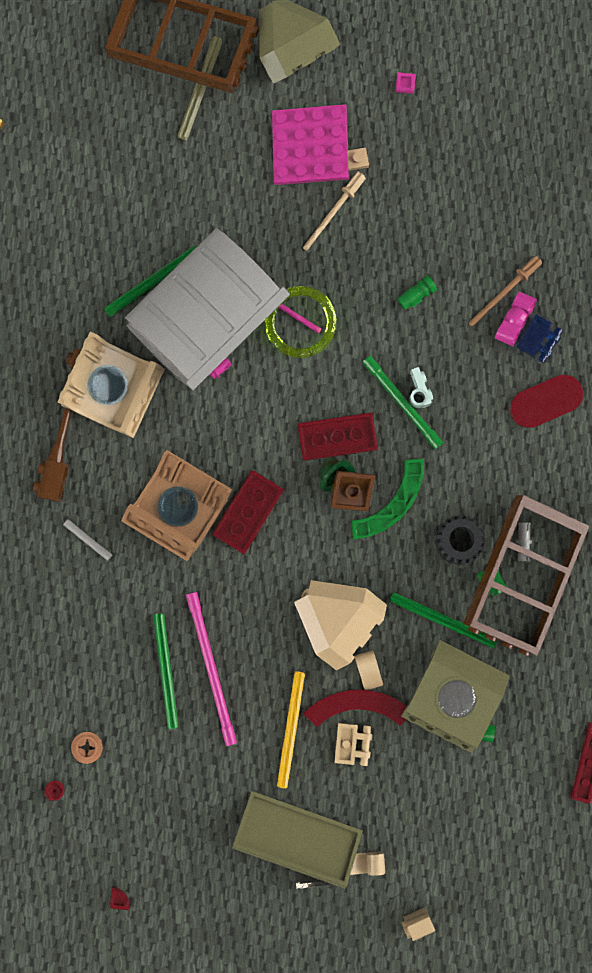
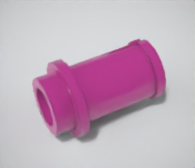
(224, 365)

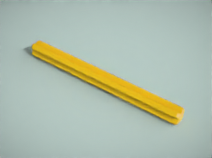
(290, 729)

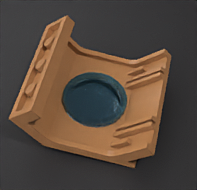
(167, 521)

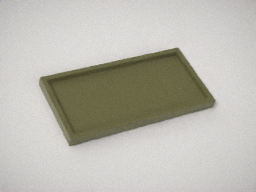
(298, 839)

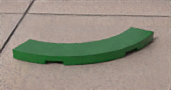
(397, 507)

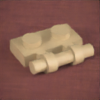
(346, 744)

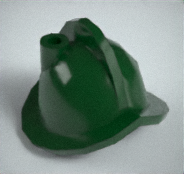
(329, 470)

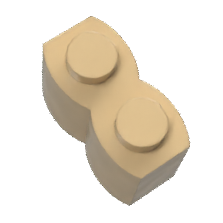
(417, 924)

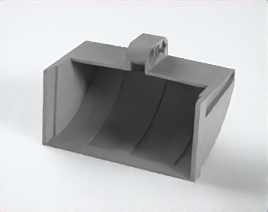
(205, 308)

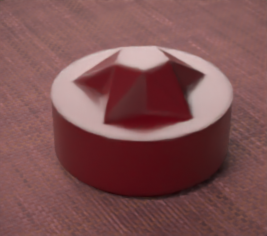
(54, 791)

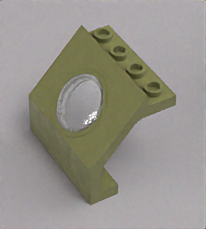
(456, 697)

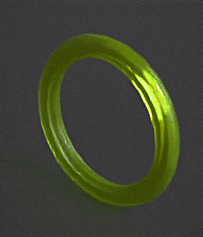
(325, 340)

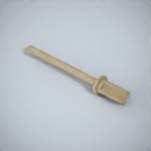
(348, 191)

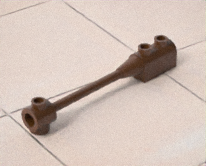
(54, 470)

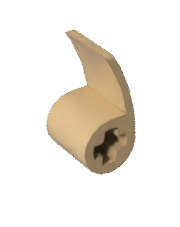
(368, 670)
(370, 863)

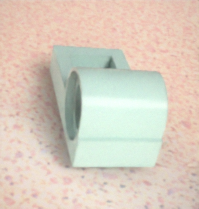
(419, 381)

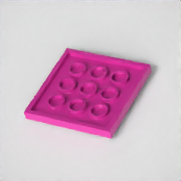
(310, 144)

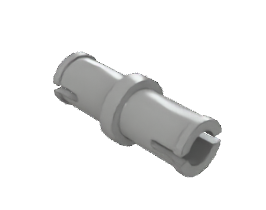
(524, 540)

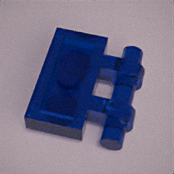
(534, 336)

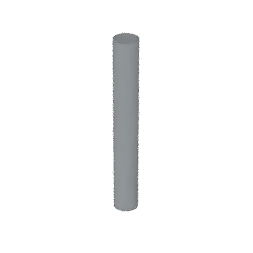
(88, 540)

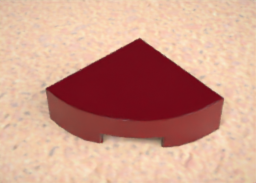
(119, 899)

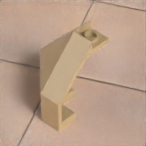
(338, 619)

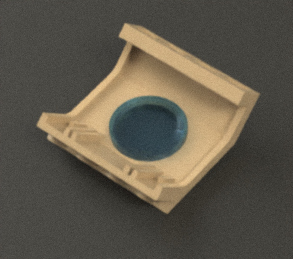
(110, 385)

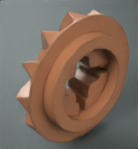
(80, 754)

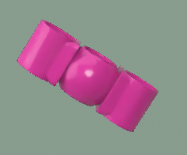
(516, 318)

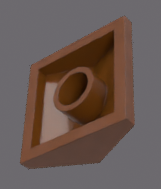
(352, 491)

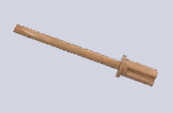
(523, 273)

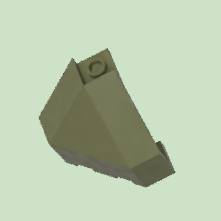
(292, 38)

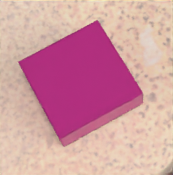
(405, 83)

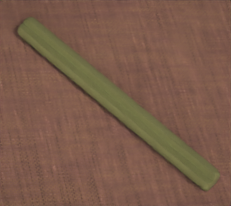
(199, 89)

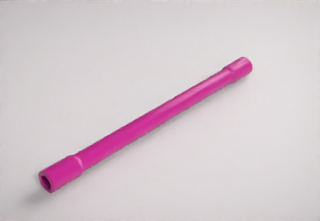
(227, 728)

